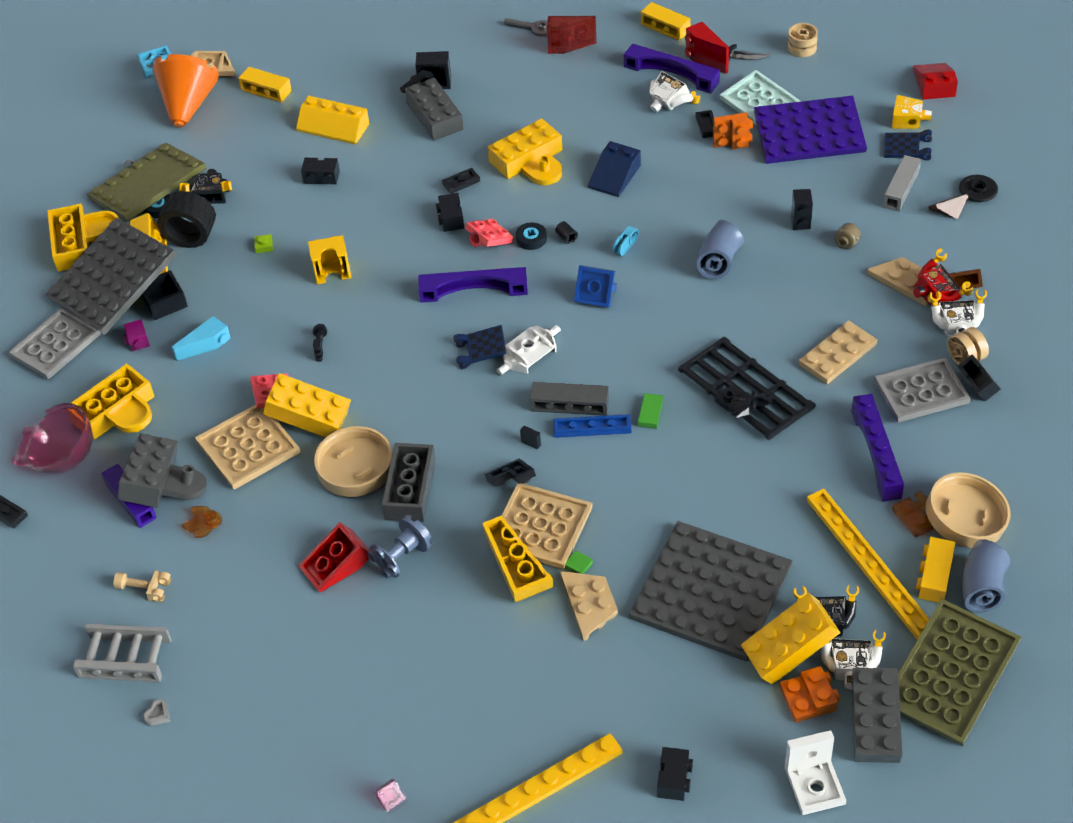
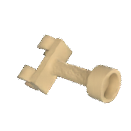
(153, 593)

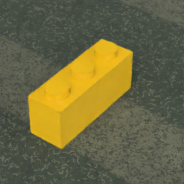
(665, 21)
(265, 84)
(935, 569)

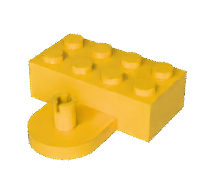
(529, 152)
(73, 231)
(118, 402)

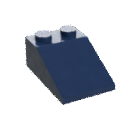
(615, 168)

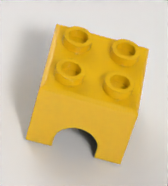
(329, 257)

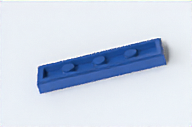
(592, 426)

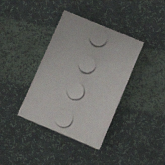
(54, 343)
(921, 389)

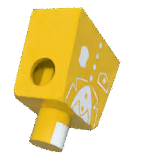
(909, 113)

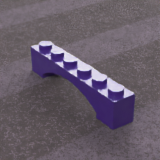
(703, 76)
(440, 284)
(886, 469)

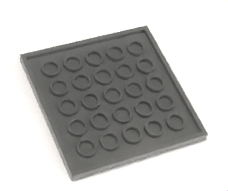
(111, 275)
(710, 589)

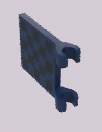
(907, 144)
(481, 345)

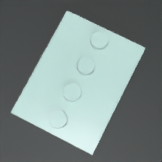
(753, 92)

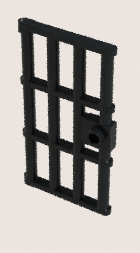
(724, 398)

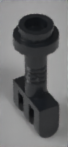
(319, 332)

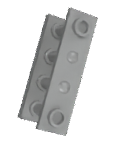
(125, 670)

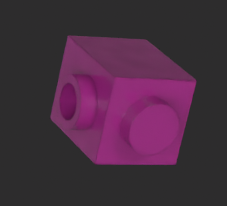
(136, 335)

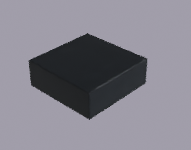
(530, 437)

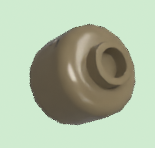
(847, 234)

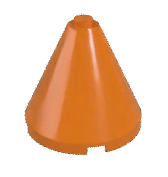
(183, 85)

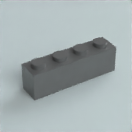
(569, 398)

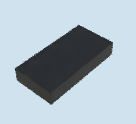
(705, 123)

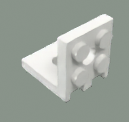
(809, 764)

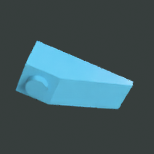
(203, 339)

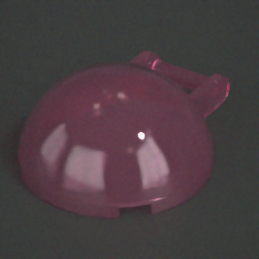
(57, 442)

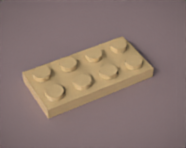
(837, 352)

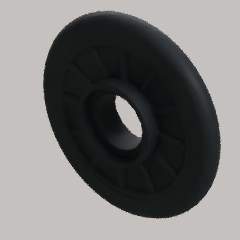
(988, 192)

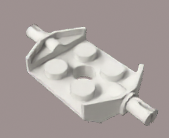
(520, 357)

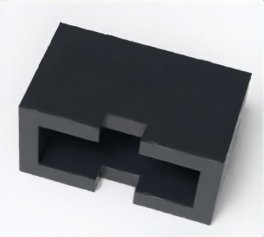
(320, 171)
(801, 209)
(450, 211)
(978, 377)
(673, 774)

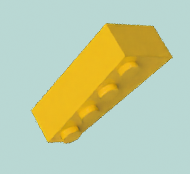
(519, 567)

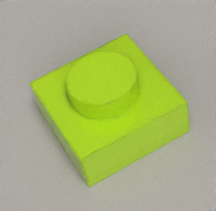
(263, 243)

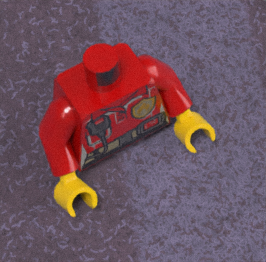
(935, 278)

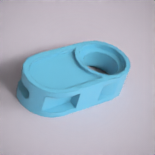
(625, 240)

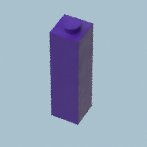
(139, 513)

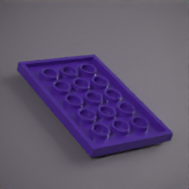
(809, 129)

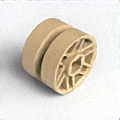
(802, 39)
(967, 343)

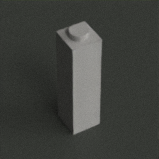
(902, 183)

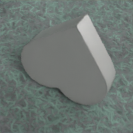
(157, 714)

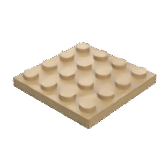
(247, 446)
(546, 522)

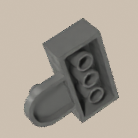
(153, 473)

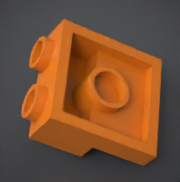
(732, 130)
(810, 694)

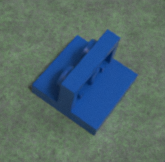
(595, 286)

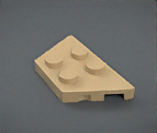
(218, 59)
(899, 275)
(589, 600)

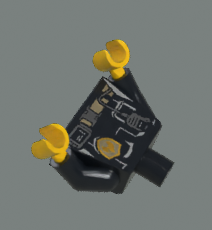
(210, 186)
(838, 608)

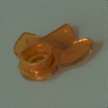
(203, 521)

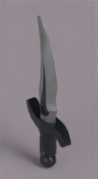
(745, 55)

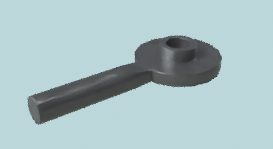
(538, 28)

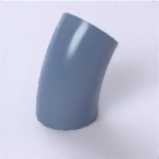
(718, 250)
(984, 576)

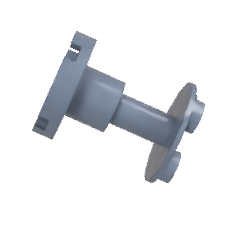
(412, 536)

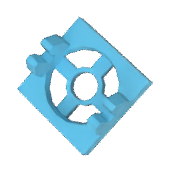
(154, 53)

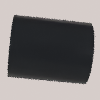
(566, 232)

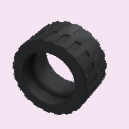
(191, 207)

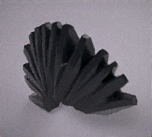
(743, 404)

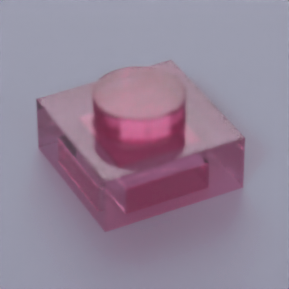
(389, 795)

